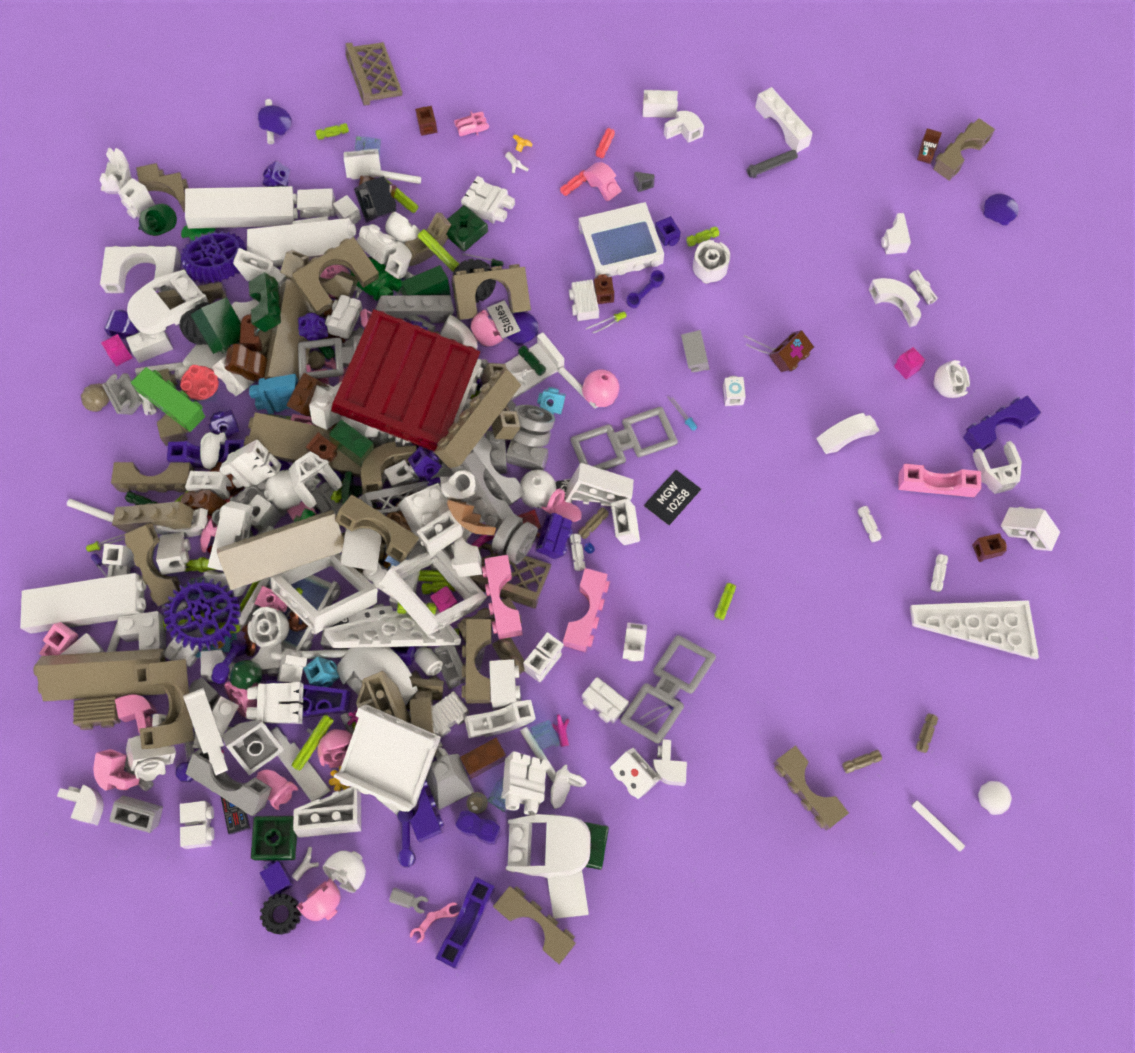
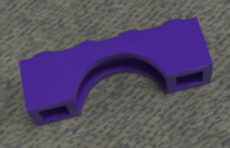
(1019, 413)
(189, 452)
(425, 821)
(466, 923)

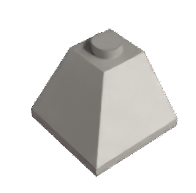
(252, 744)
(448, 780)

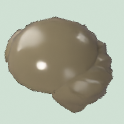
(94, 397)

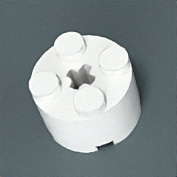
(711, 261)

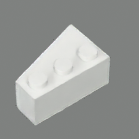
(232, 527)

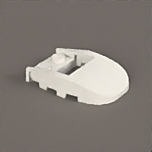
(149, 311)
(565, 845)

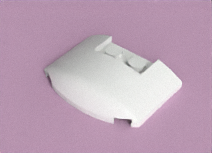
(366, 661)

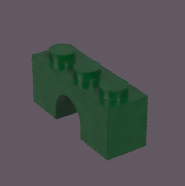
(267, 312)

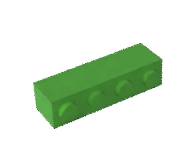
(168, 399)

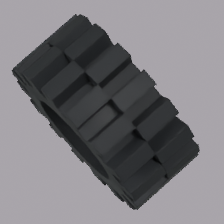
(268, 909)

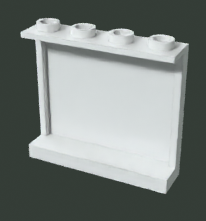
(388, 758)

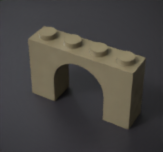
(347, 254)
(512, 279)
(178, 725)

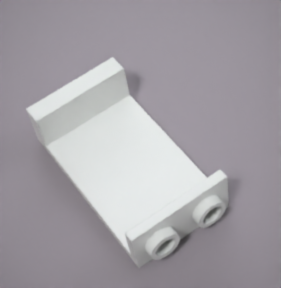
(546, 354)

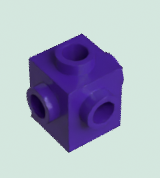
(276, 175)
(312, 327)
(223, 422)
(425, 463)

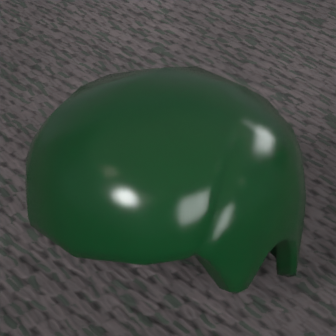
(245, 674)

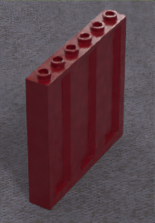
(405, 380)

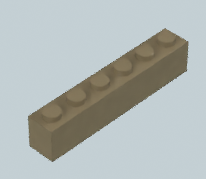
(477, 418)

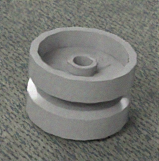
(534, 425)
(514, 538)

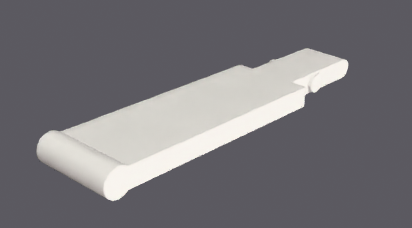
(206, 728)
(307, 777)

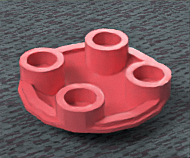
(199, 382)

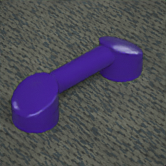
(655, 281)
(221, 670)
(406, 856)

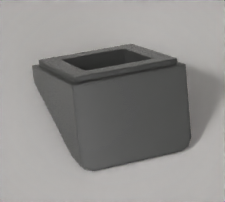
(643, 181)

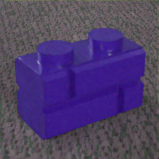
(554, 536)

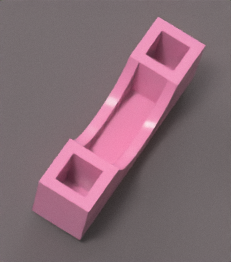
(959, 483)
(507, 620)
(579, 632)

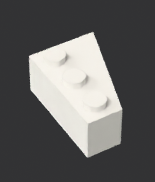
(598, 485)
(330, 815)

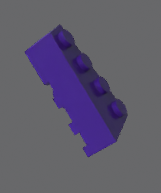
(322, 700)

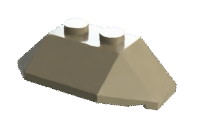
(383, 695)

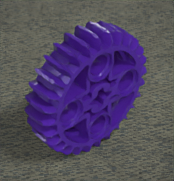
(212, 256)
(194, 608)

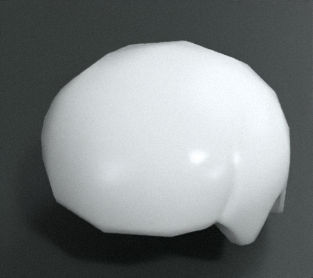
(995, 797)

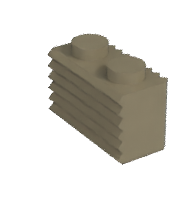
(95, 713)

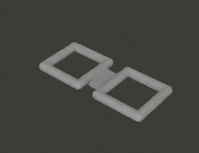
(342, 355)
(626, 439)
(667, 689)

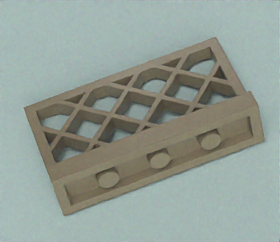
(355, 63)
(516, 592)

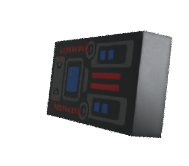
(235, 818)

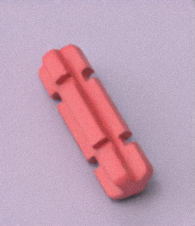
(605, 143)
(573, 184)

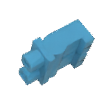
(273, 392)

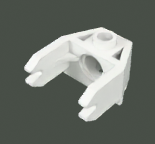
(116, 172)
(307, 467)
(1000, 478)

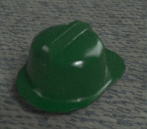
(157, 220)

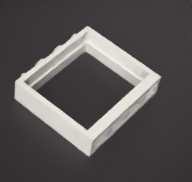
(335, 613)
(430, 623)

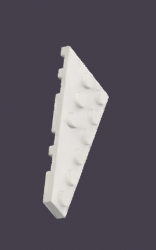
(991, 624)
(388, 631)

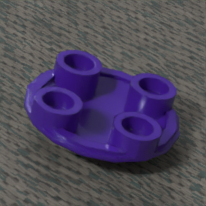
(274, 119)
(1001, 208)
(528, 327)

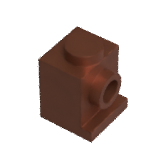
(426, 120)
(604, 289)
(318, 441)
(983, 545)

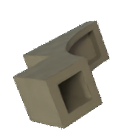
(156, 180)

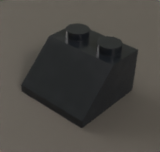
(375, 198)

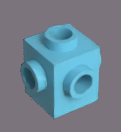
(556, 396)
(321, 672)

